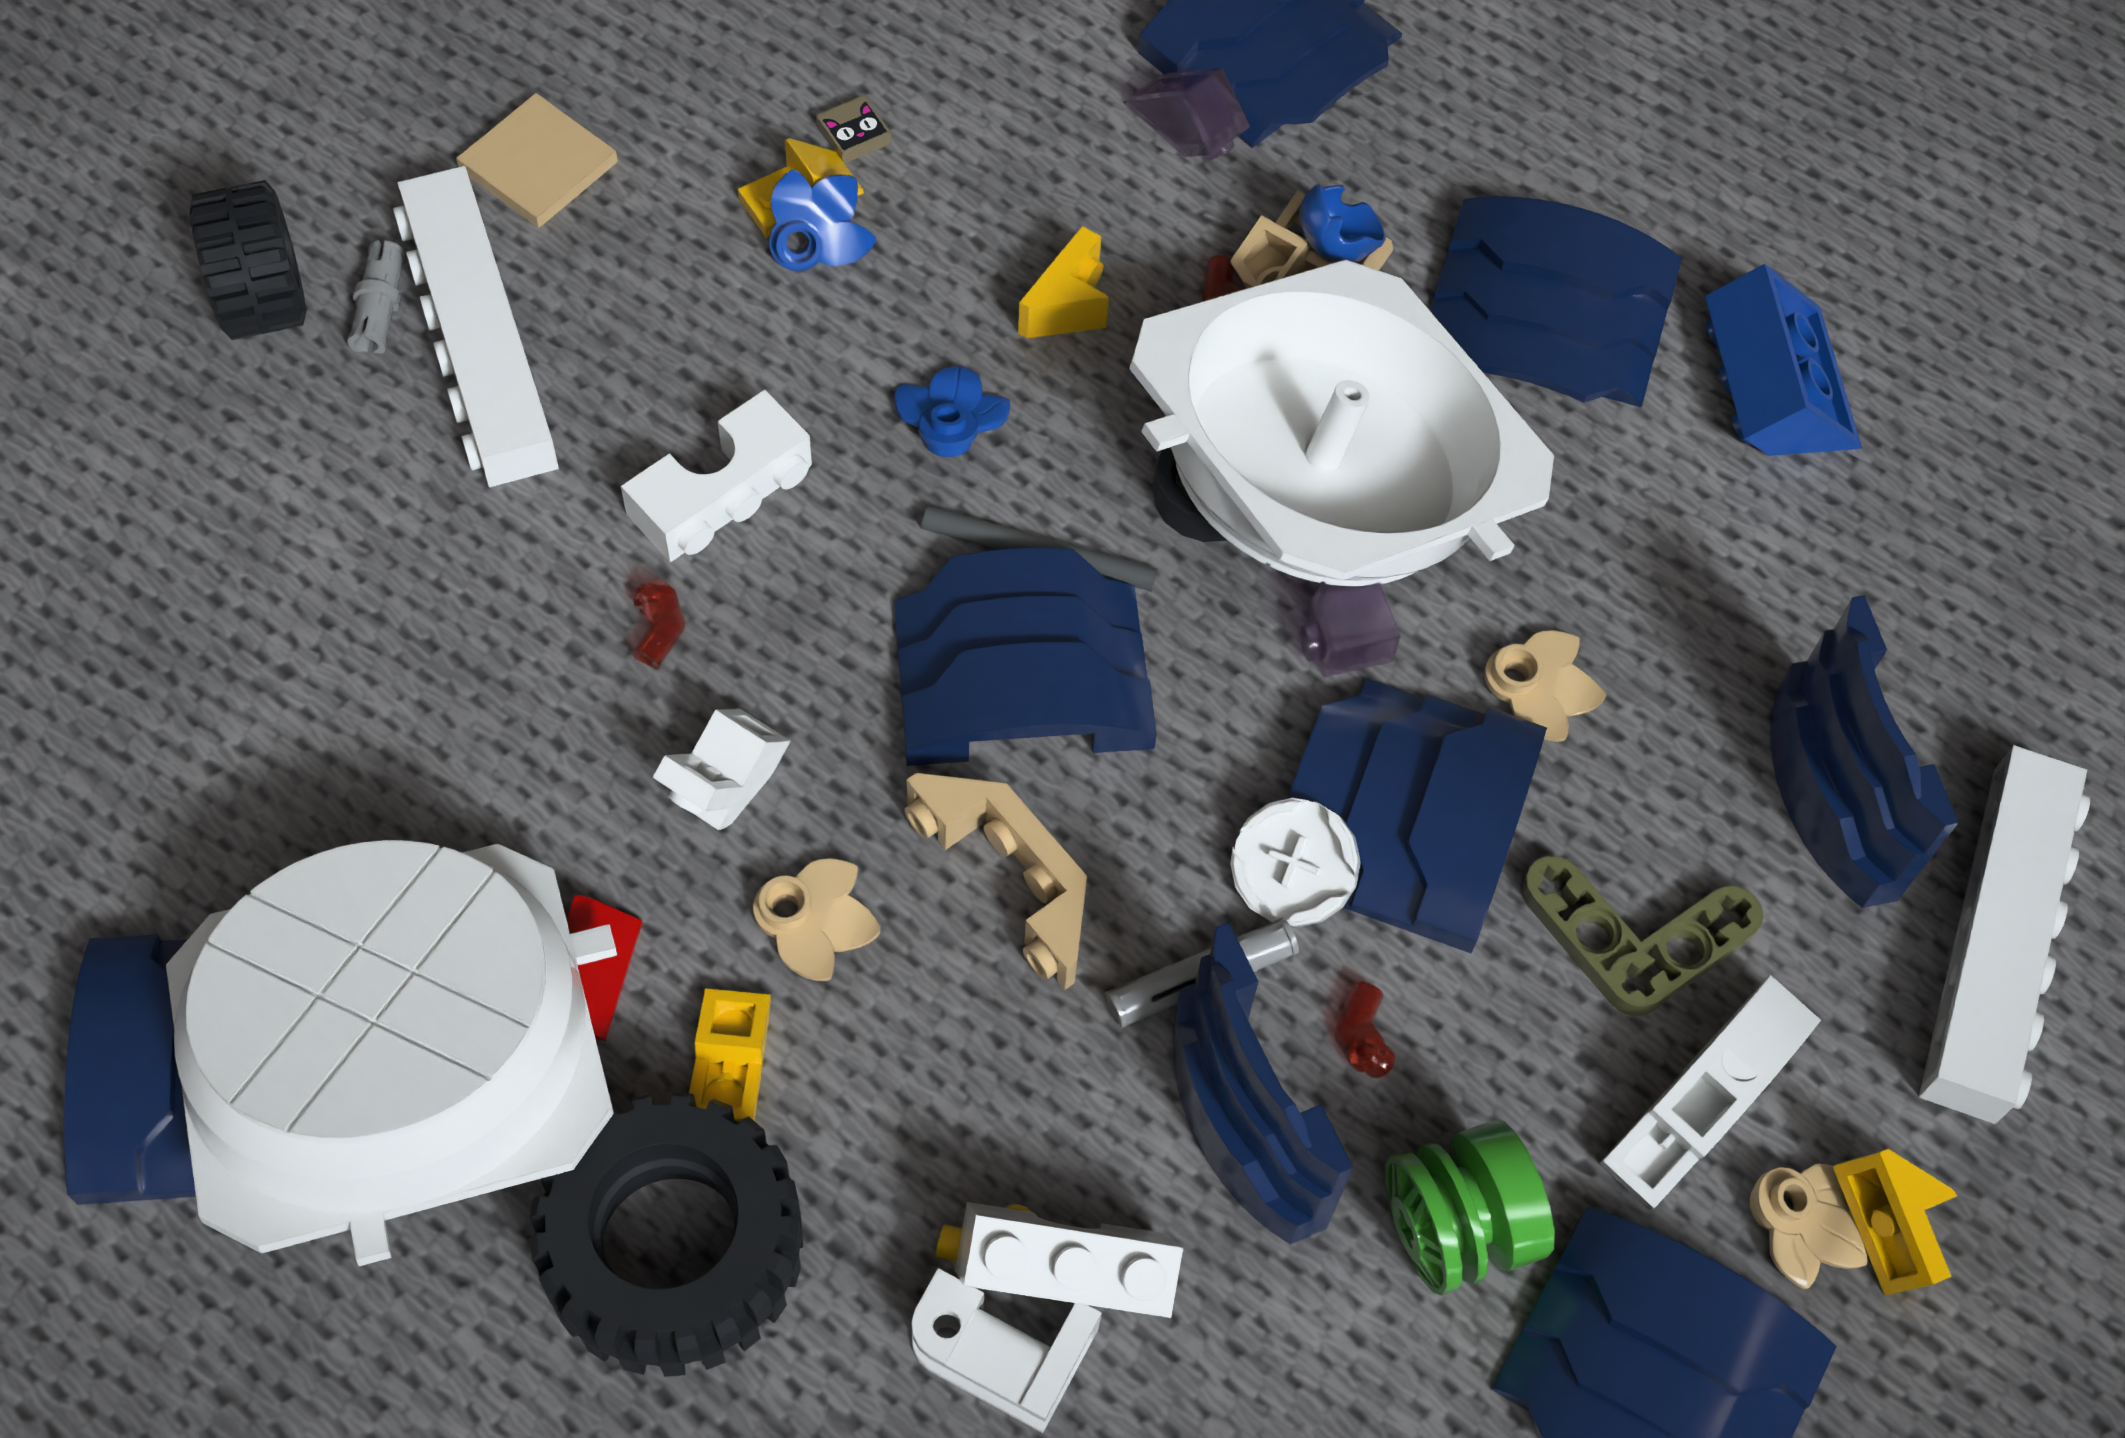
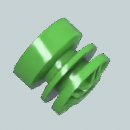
(1469, 1206)

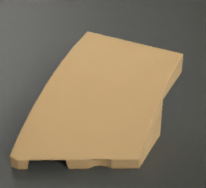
(1277, 253)

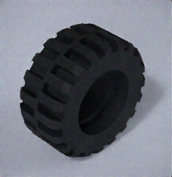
(687, 1320)

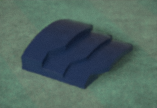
(1277, 54)
(1556, 296)
(1021, 651)
(1849, 769)
(1428, 800)
(123, 1078)
(1264, 1151)
(1658, 1344)

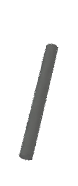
(1002, 537)

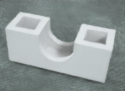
(686, 508)
(1068, 1263)

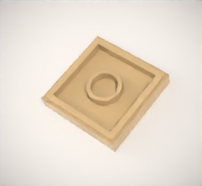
(537, 160)

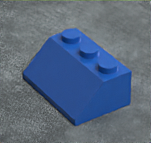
(1779, 367)

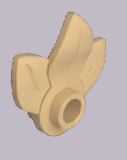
(1551, 683)
(824, 919)
(1817, 1227)

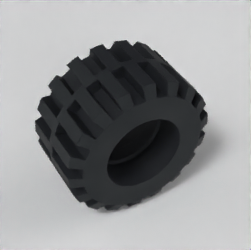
(247, 260)

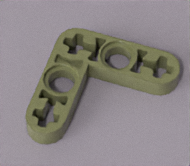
(1626, 952)

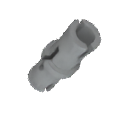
(376, 297)

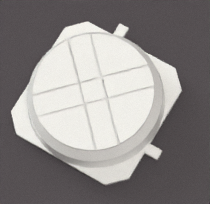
(1337, 427)
(383, 1041)

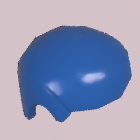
(1339, 229)

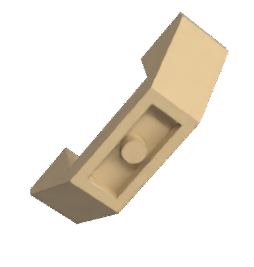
(961, 805)

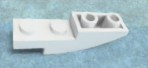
(1710, 1093)

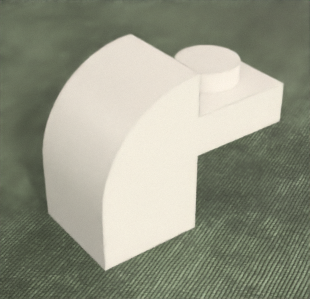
(724, 768)

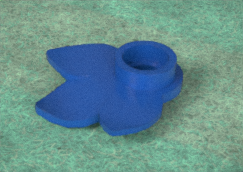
(821, 214)
(950, 410)

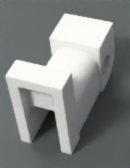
(994, 1357)

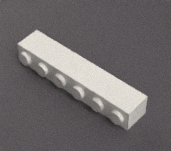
(477, 327)
(2005, 937)

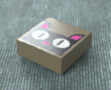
(853, 129)

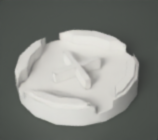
(1295, 862)

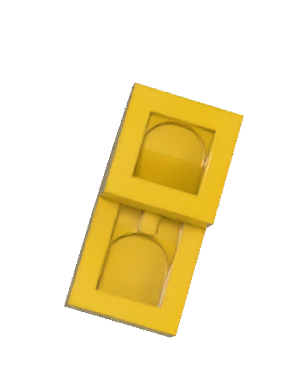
(730, 1050)

